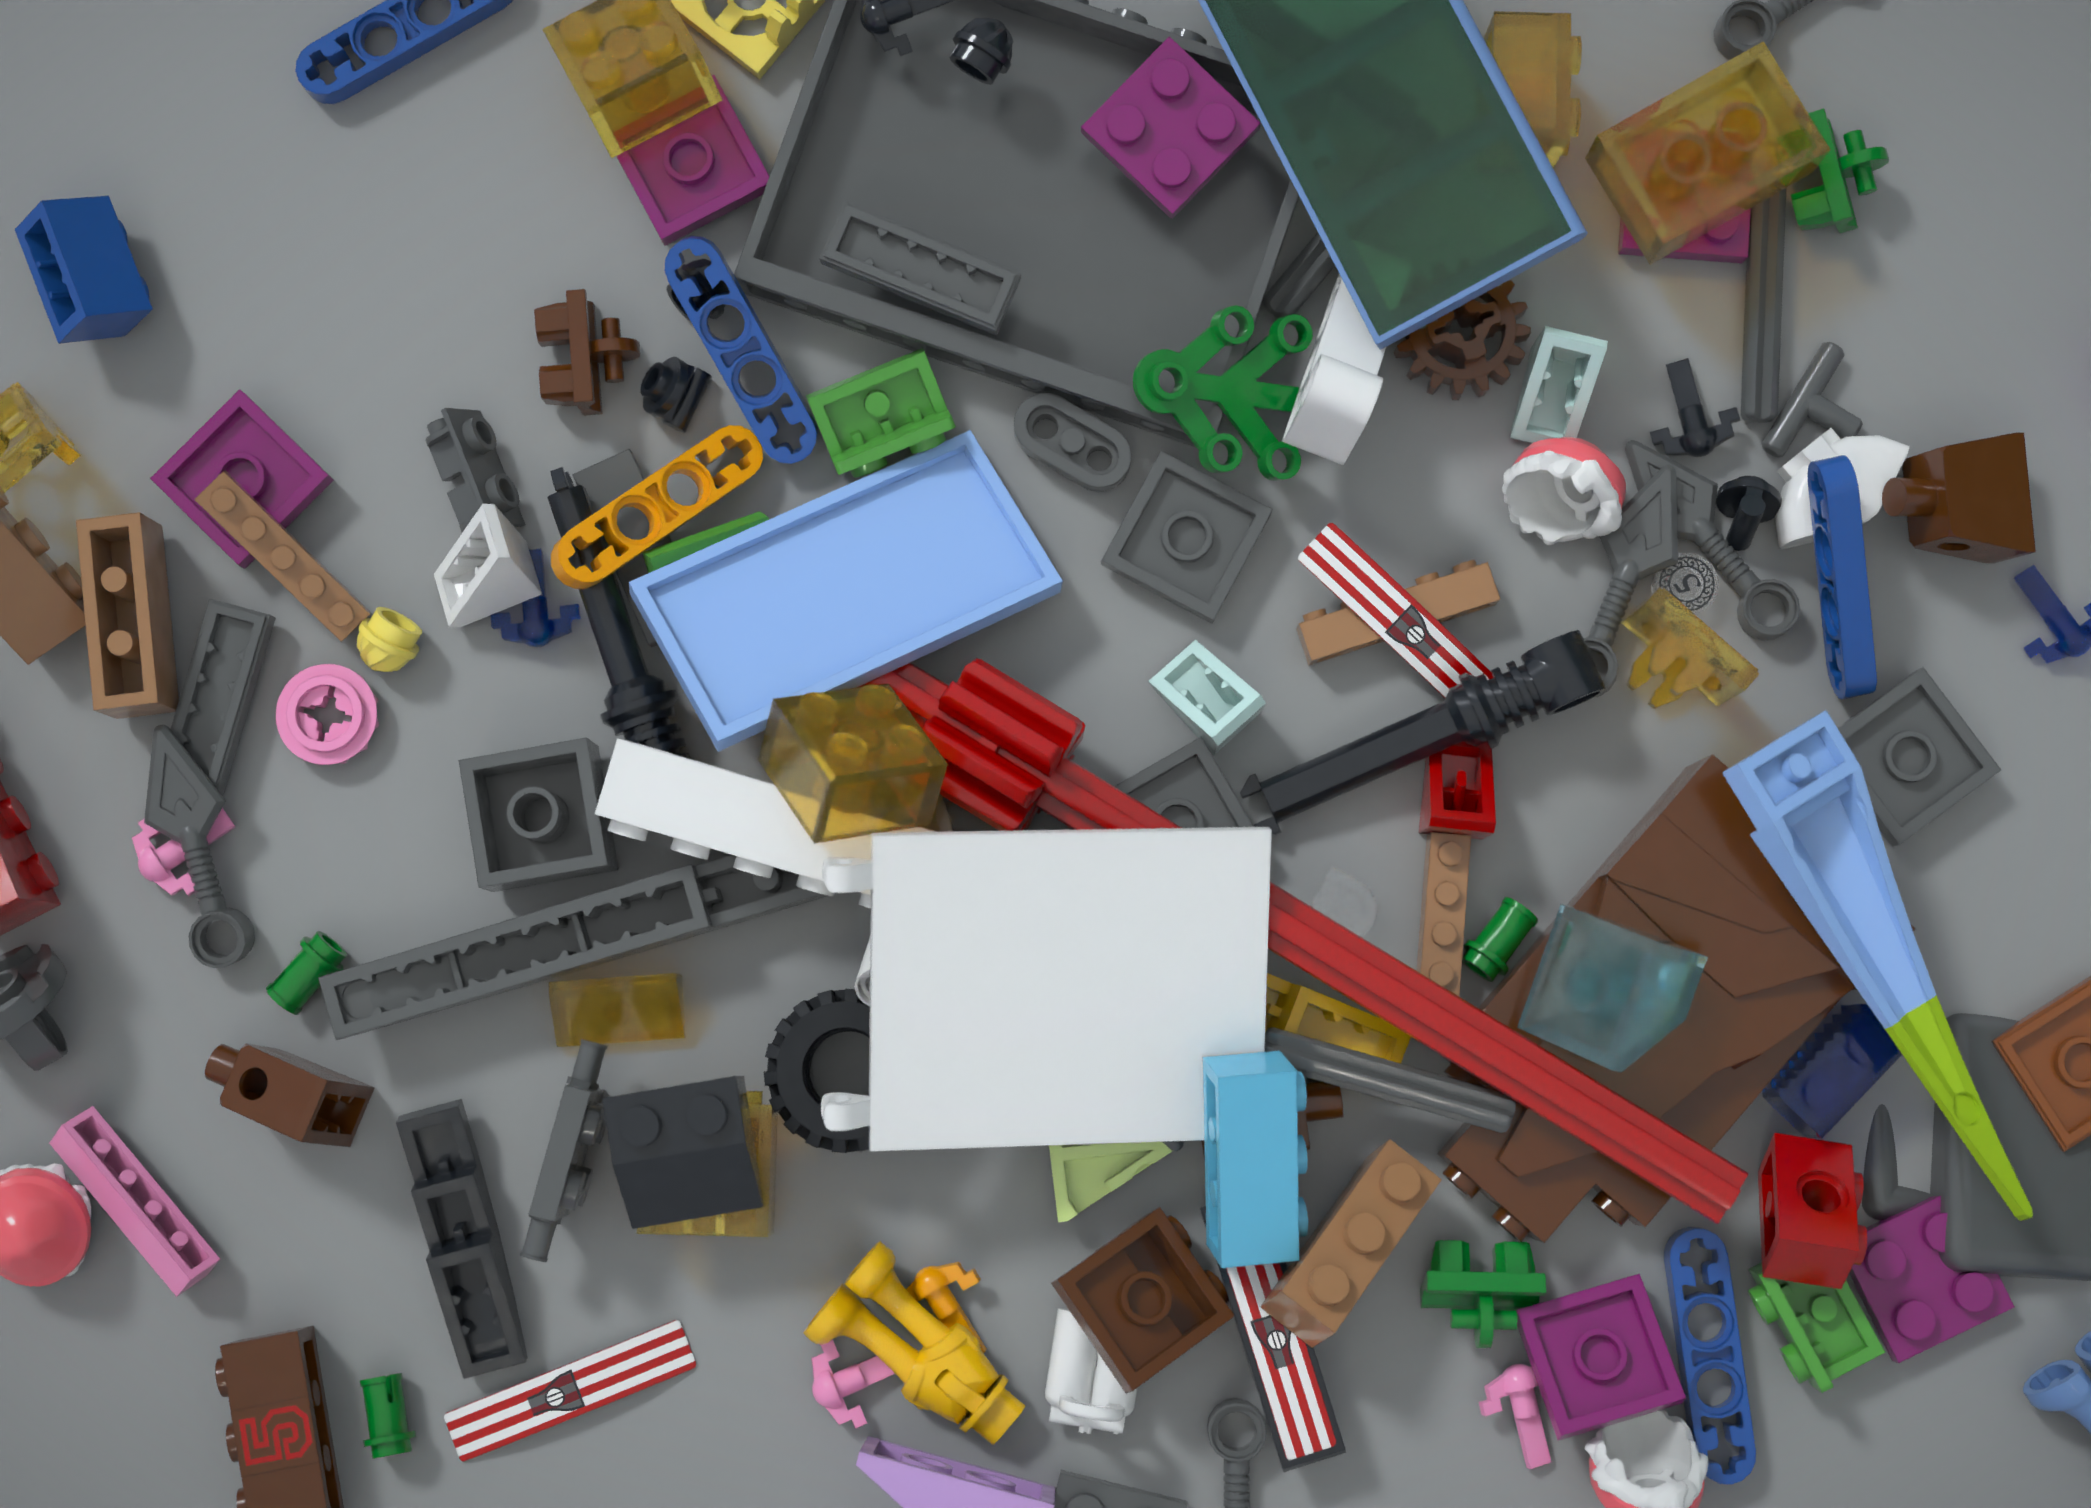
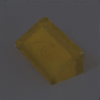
(618, 1009)

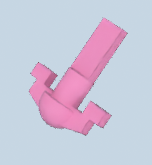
(157, 863)
(1519, 1383)
(832, 1387)

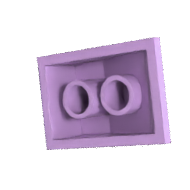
(935, 1481)

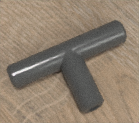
(1808, 402)

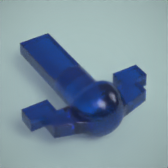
(536, 627)
(2072, 638)

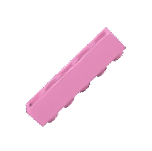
(134, 1200)

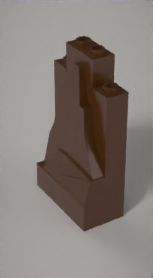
(1764, 989)

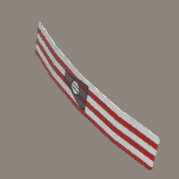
(1389, 610)
(570, 1390)

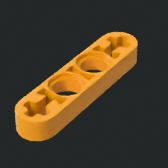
(661, 510)

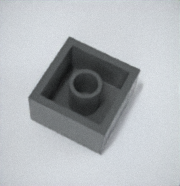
(537, 815)

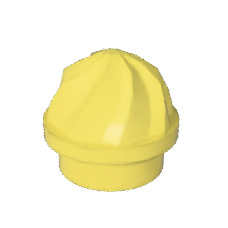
(387, 640)

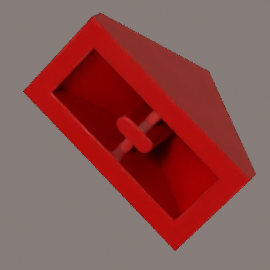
(1459, 792)

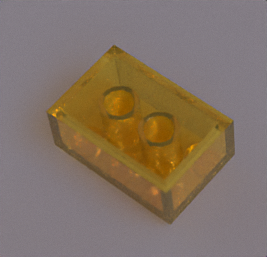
(1706, 152)

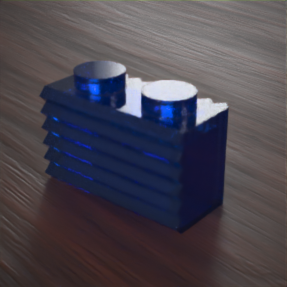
(1833, 1071)

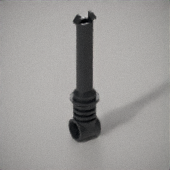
(636, 702)
(1474, 712)

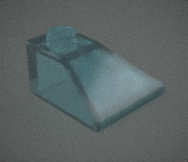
(1609, 989)

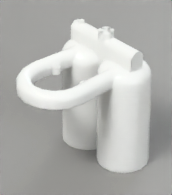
(1081, 1384)

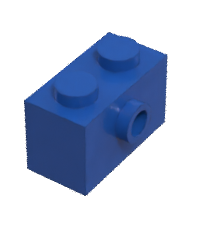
(83, 268)

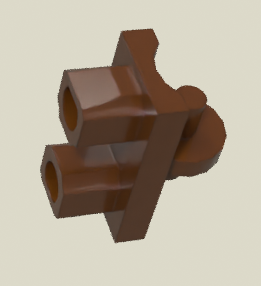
(575, 325)

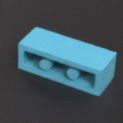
(1253, 1158)

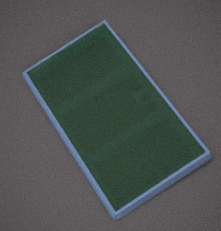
(1399, 148)

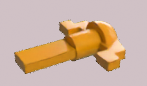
(933, 1284)

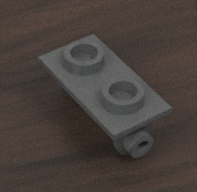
(466, 447)

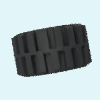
(791, 1060)

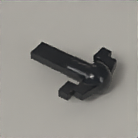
(880, 15)
(1698, 437)

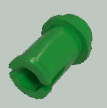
(1499, 940)
(300, 979)
(386, 1416)

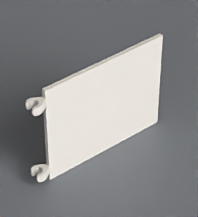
(1054, 982)

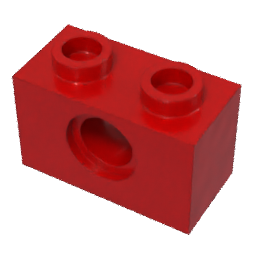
(1810, 1211)

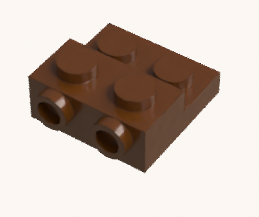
(1144, 1298)

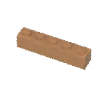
(282, 555)
(1445, 598)
(1444, 909)

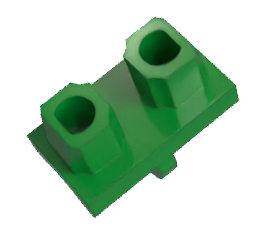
(1831, 202)
(1482, 1298)

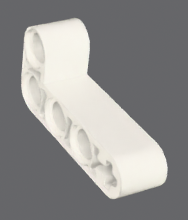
(1337, 384)

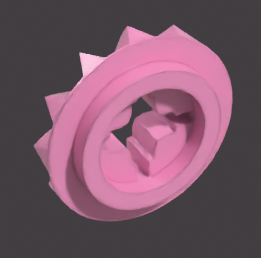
(313, 689)

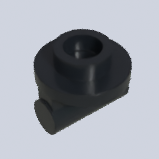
(673, 392)
(1748, 502)

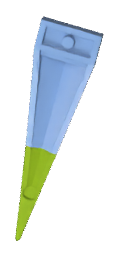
(1830, 855)

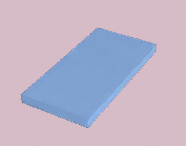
(845, 587)

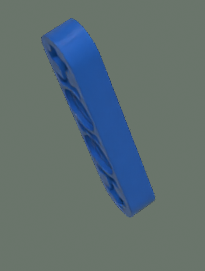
(413, 41)
(735, 353)
(1842, 576)
(1720, 1352)

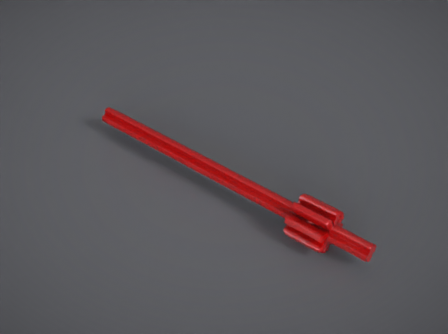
(1015, 758)

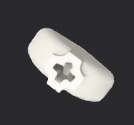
(1874, 462)

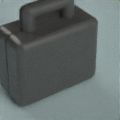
(1979, 1225)

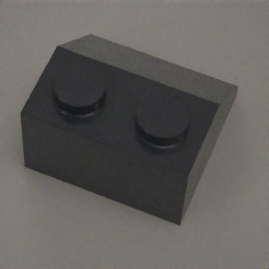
(684, 1151)

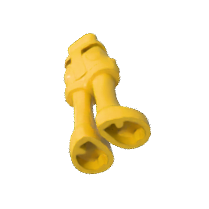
(949, 1370)

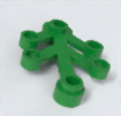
(1233, 391)

